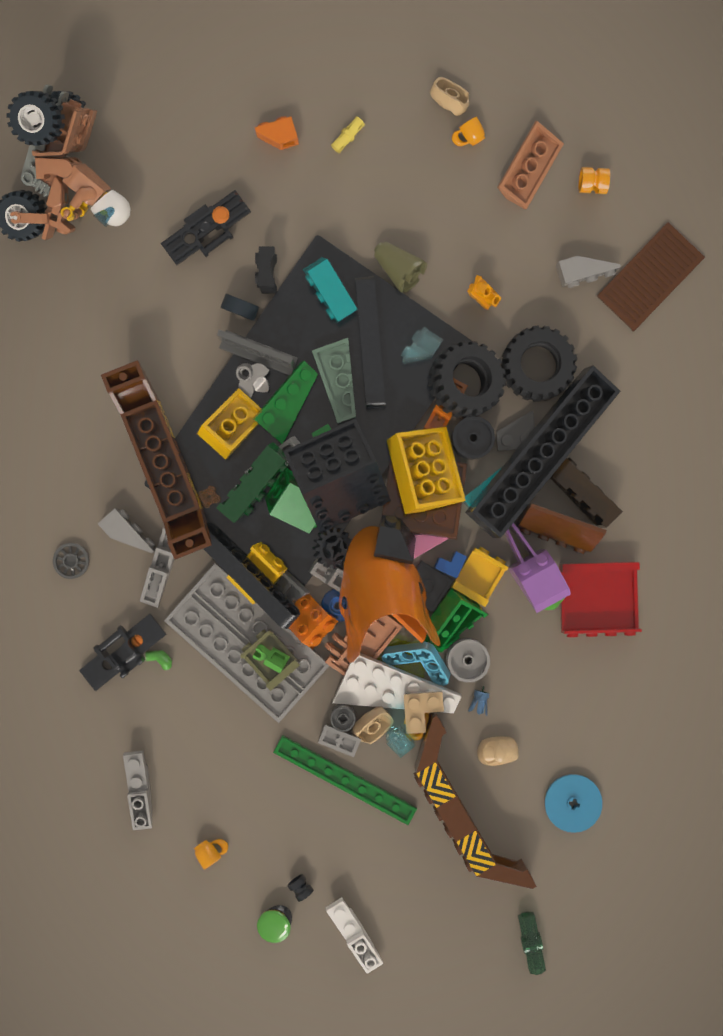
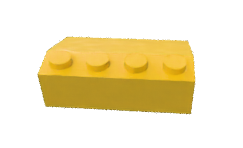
(425, 469)

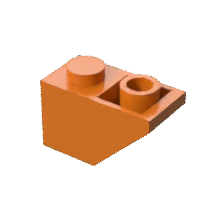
(278, 133)

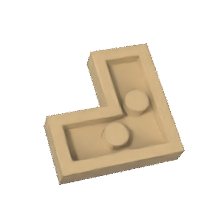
(416, 705)

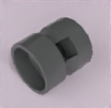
(343, 717)

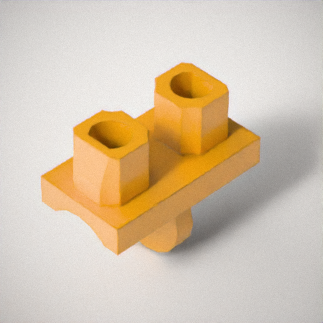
(483, 293)

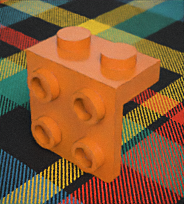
(312, 622)

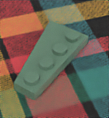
(336, 374)

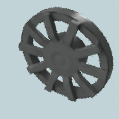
(71, 561)

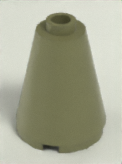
(400, 265)

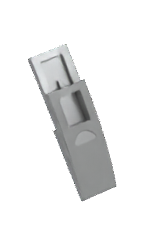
(139, 790)

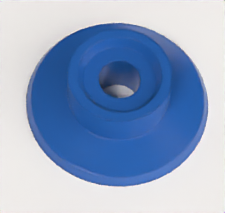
(328, 604)

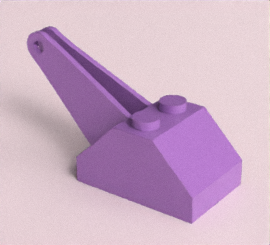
(537, 574)

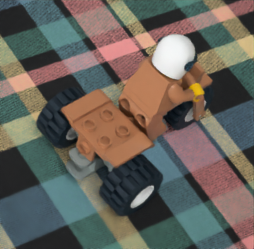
(53, 127)

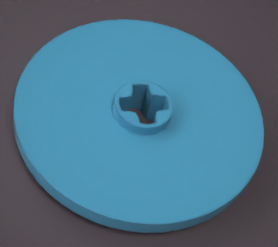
(580, 816)

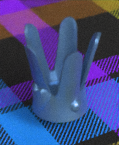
(482, 698)

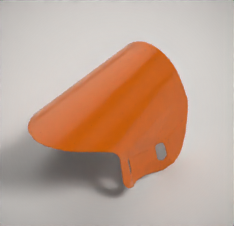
(378, 589)

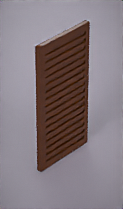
(650, 276)

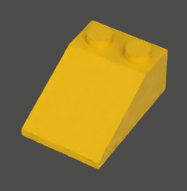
(230, 424)

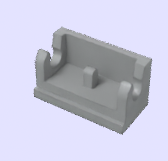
(339, 740)

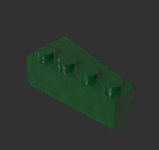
(254, 483)

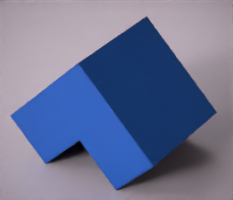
(453, 566)

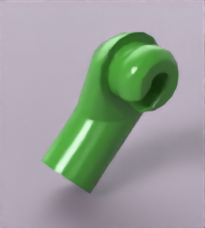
(161, 657)

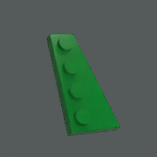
(283, 407)

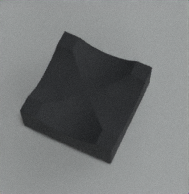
(266, 261)

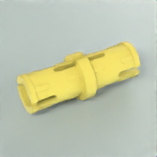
(347, 134)

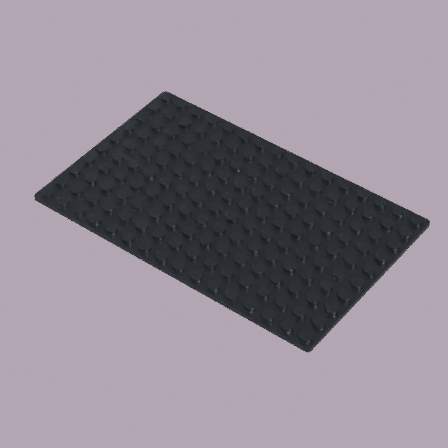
(297, 325)

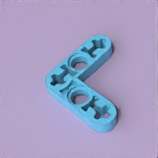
(421, 652)

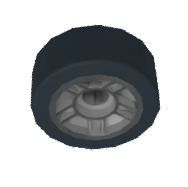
(239, 307)

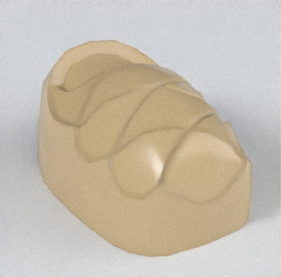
(450, 96)
(372, 725)
(497, 751)

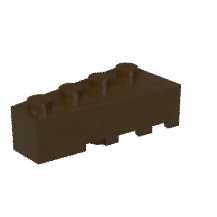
(585, 494)

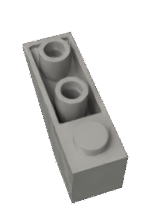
(580, 269)
(119, 528)

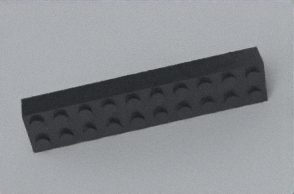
(542, 452)

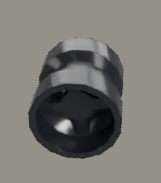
(300, 887)

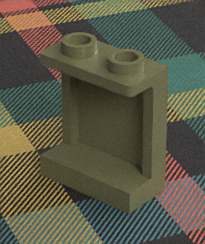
(269, 676)

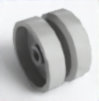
(474, 669)

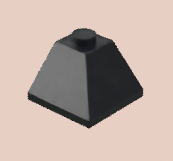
(394, 540)

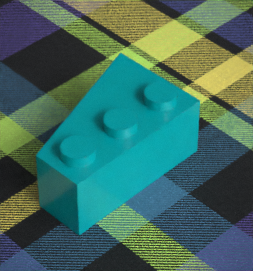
(329, 289)

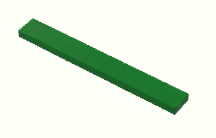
(345, 780)

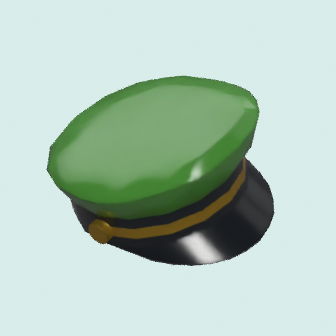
(275, 924)

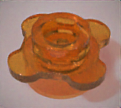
(210, 491)

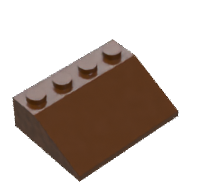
(559, 528)

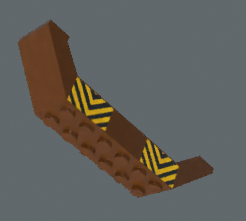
(159, 458)
(456, 818)

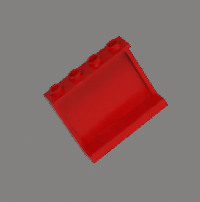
(600, 599)

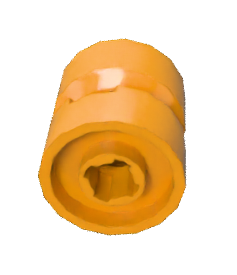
(594, 180)

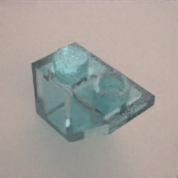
(423, 347)
(399, 741)

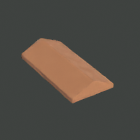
(530, 165)

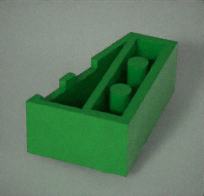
(454, 617)

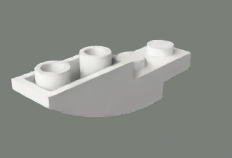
(354, 934)

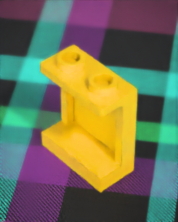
(267, 562)
(479, 575)

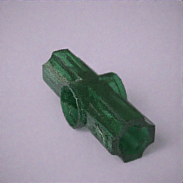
(531, 943)

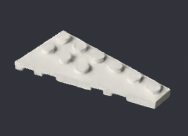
(380, 684)

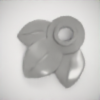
(255, 380)

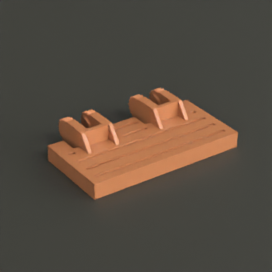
(374, 642)

